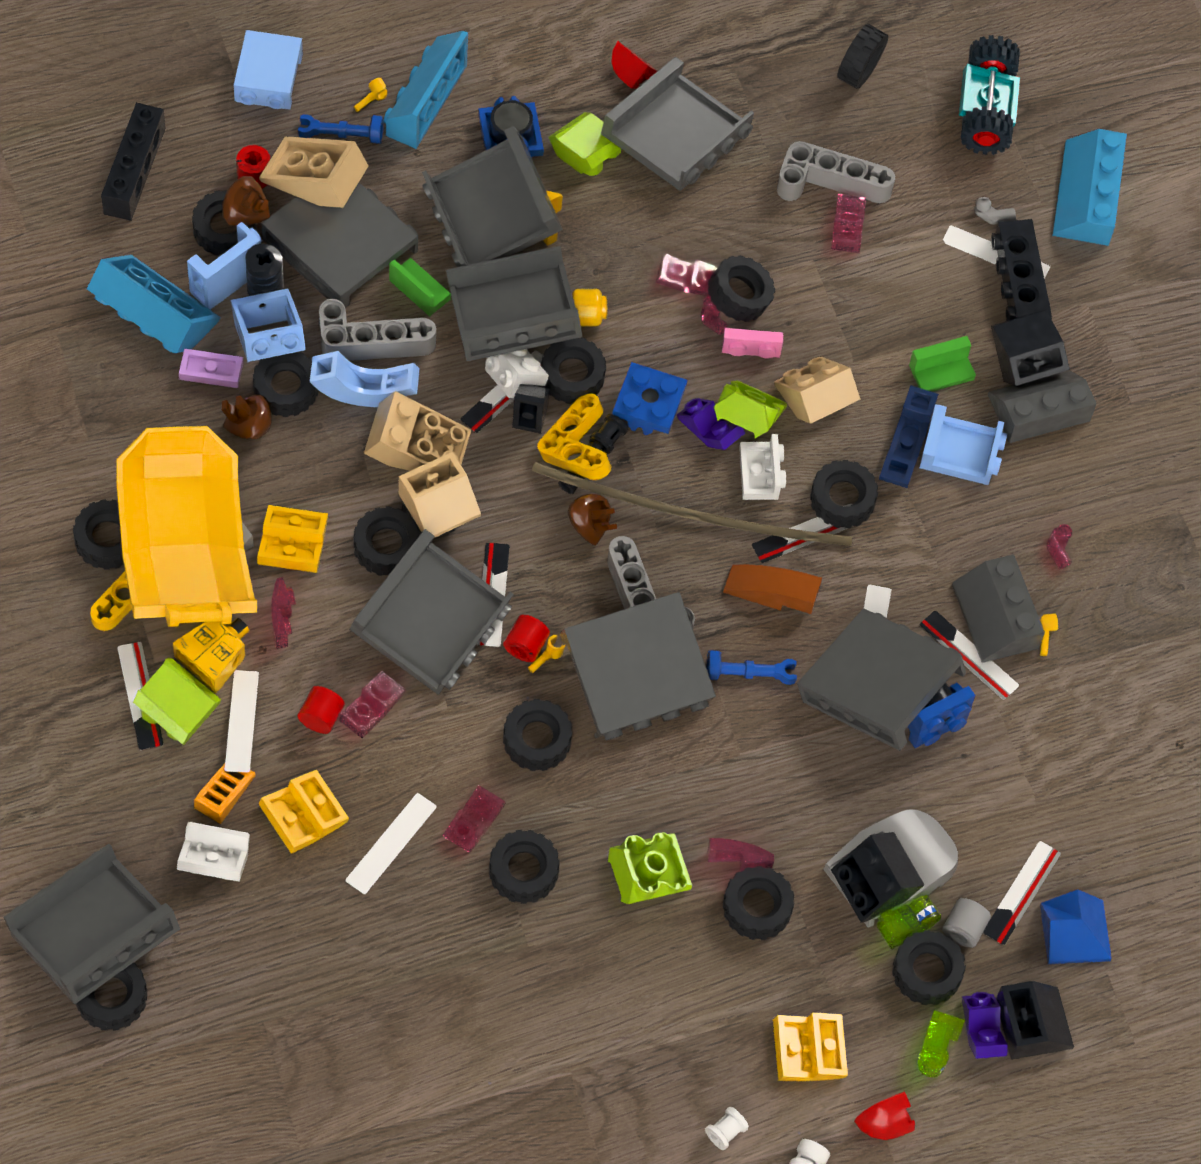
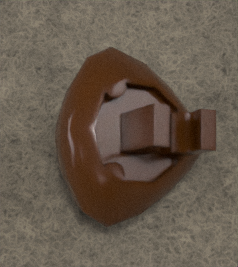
(245, 203)
(248, 417)
(591, 517)

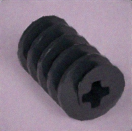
(264, 269)

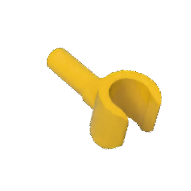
(378, 92)
(1049, 623)
(550, 652)

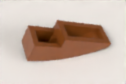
(773, 586)

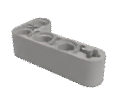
(870, 179)
(420, 330)
(631, 593)

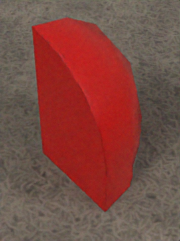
(630, 66)
(887, 1118)

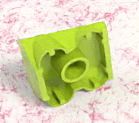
(583, 145)
(748, 407)
(175, 701)
(649, 867)

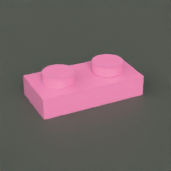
(752, 342)

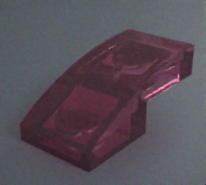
(848, 223)
(737, 851)

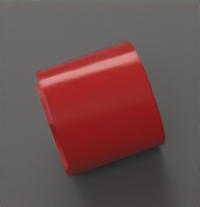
(251, 162)
(526, 638)
(321, 709)

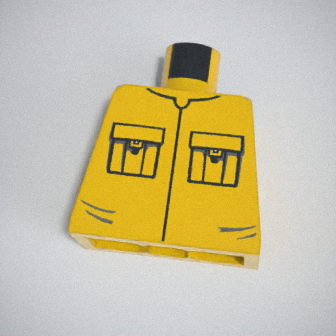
(212, 651)

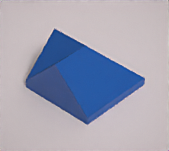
(1075, 929)

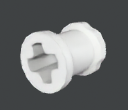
(726, 1128)

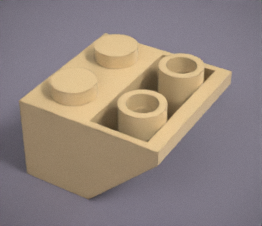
(818, 389)
(439, 495)

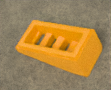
(216, 811)

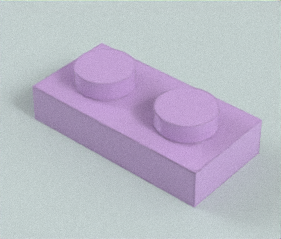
(211, 368)

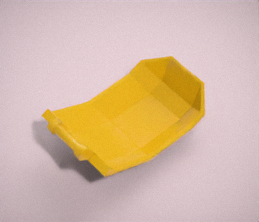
(182, 527)

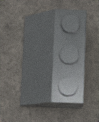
(1043, 405)
(998, 609)

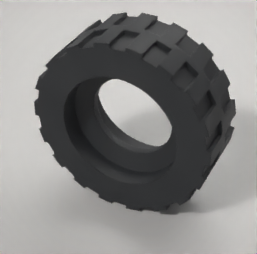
(862, 56)
(202, 231)
(754, 276)
(574, 349)
(285, 404)
(844, 515)
(373, 522)
(83, 529)
(531, 757)
(529, 843)
(762, 879)
(935, 944)
(125, 1012)

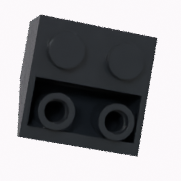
(1029, 348)
(877, 876)
(1033, 1019)

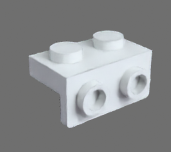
(514, 369)
(761, 469)
(214, 851)

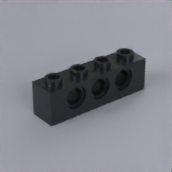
(133, 161)
(1020, 238)

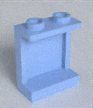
(267, 69)
(224, 275)
(962, 448)

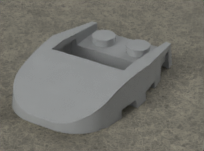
(924, 842)

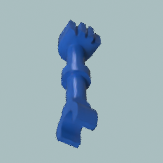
(343, 129)
(749, 669)

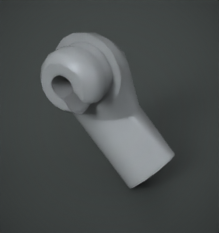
(985, 211)

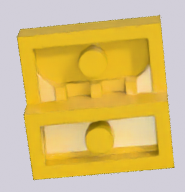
(292, 538)
(303, 811)
(810, 1047)

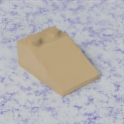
(316, 169)

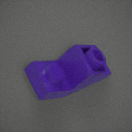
(701, 420)
(983, 1025)

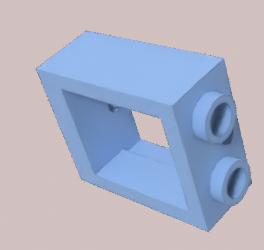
(277, 308)

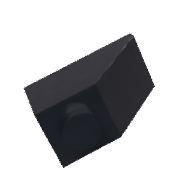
(530, 407)

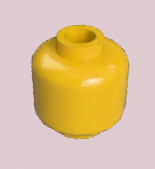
(591, 306)

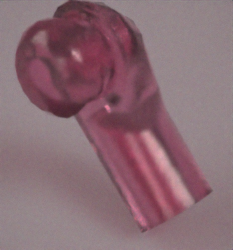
(711, 317)
(1056, 545)

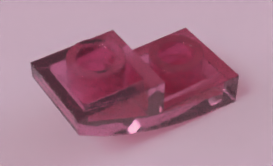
(685, 276)
(281, 611)
(372, 705)
(474, 819)

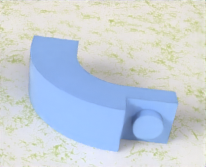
(358, 385)

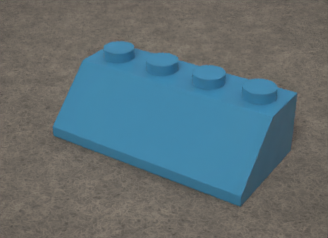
(427, 89)
(1090, 186)
(151, 303)

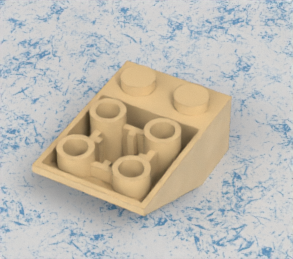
(413, 434)

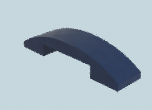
(908, 436)

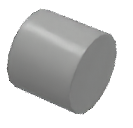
(966, 922)

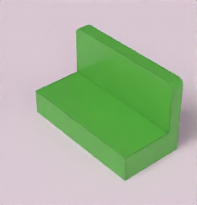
(418, 286)
(942, 364)

